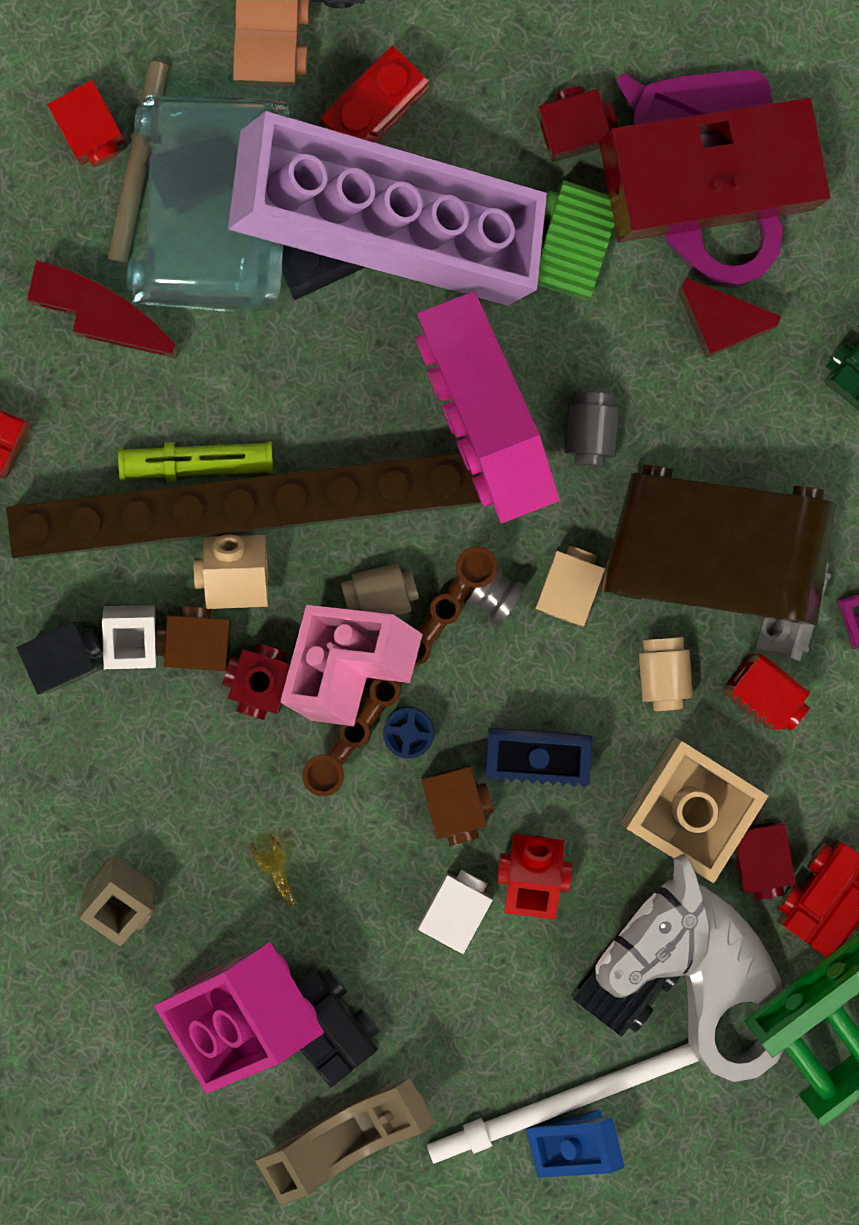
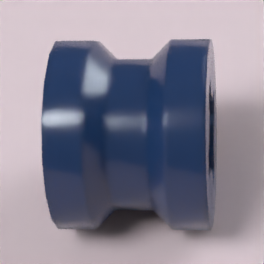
(402, 732)

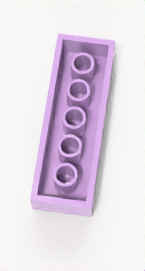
(386, 209)

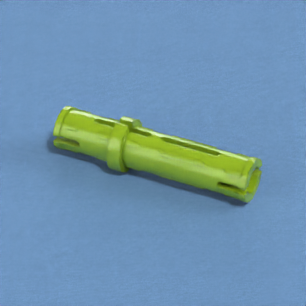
(194, 461)

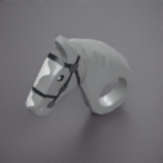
(723, 960)

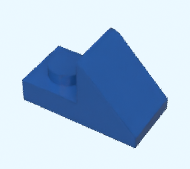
(575, 1146)

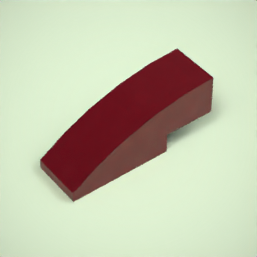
(98, 311)

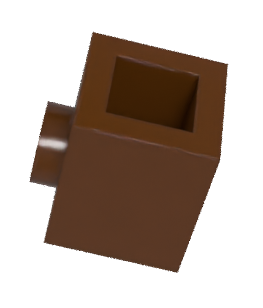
(194, 640)
(457, 804)

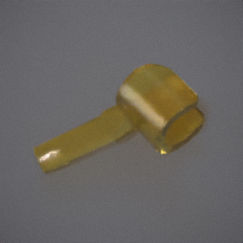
(274, 865)

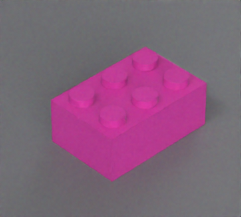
(239, 1018)

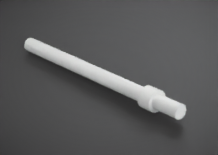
(479, 1134)

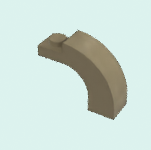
(343, 1138)

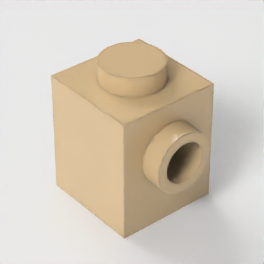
(233, 571)

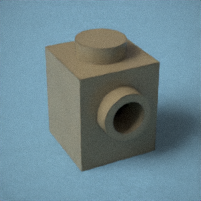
(117, 901)

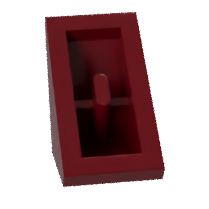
(722, 319)

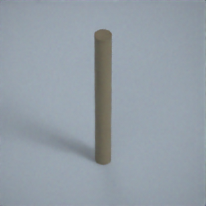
(135, 174)

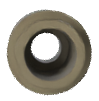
(381, 590)

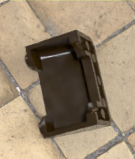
(721, 546)

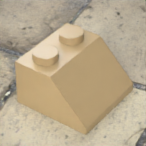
(694, 809)

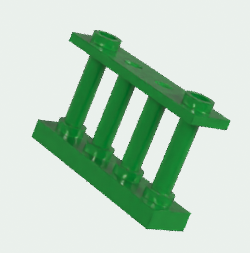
(800, 1008)

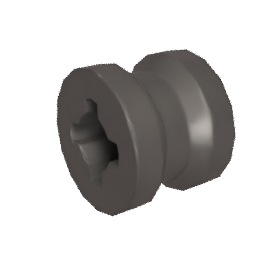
(497, 597)

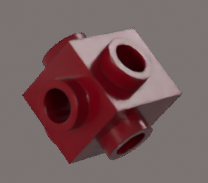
(238, 676)

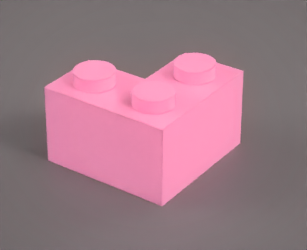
(336, 656)

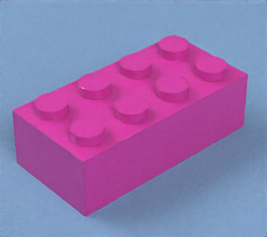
(485, 408)

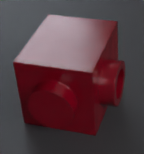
(575, 122)

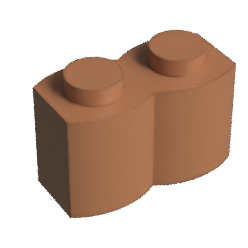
(268, 42)

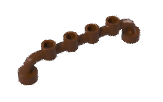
(325, 772)

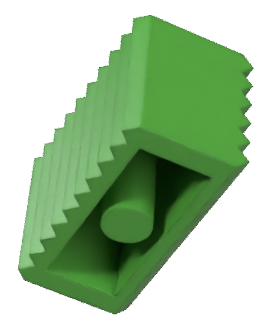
(574, 239)

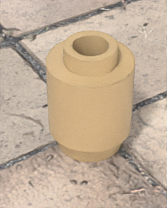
(665, 673)

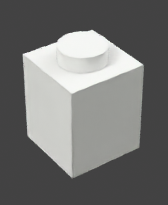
(129, 637)
(456, 910)

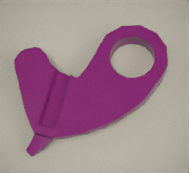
(696, 96)

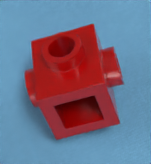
(538, 866)

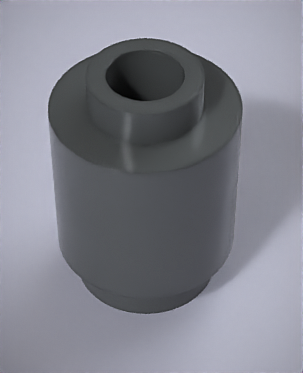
(591, 428)

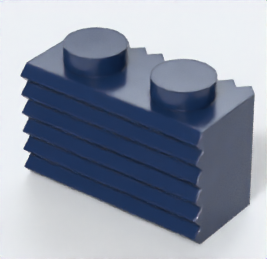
(538, 756)

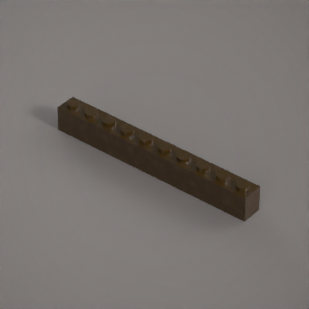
(240, 506)

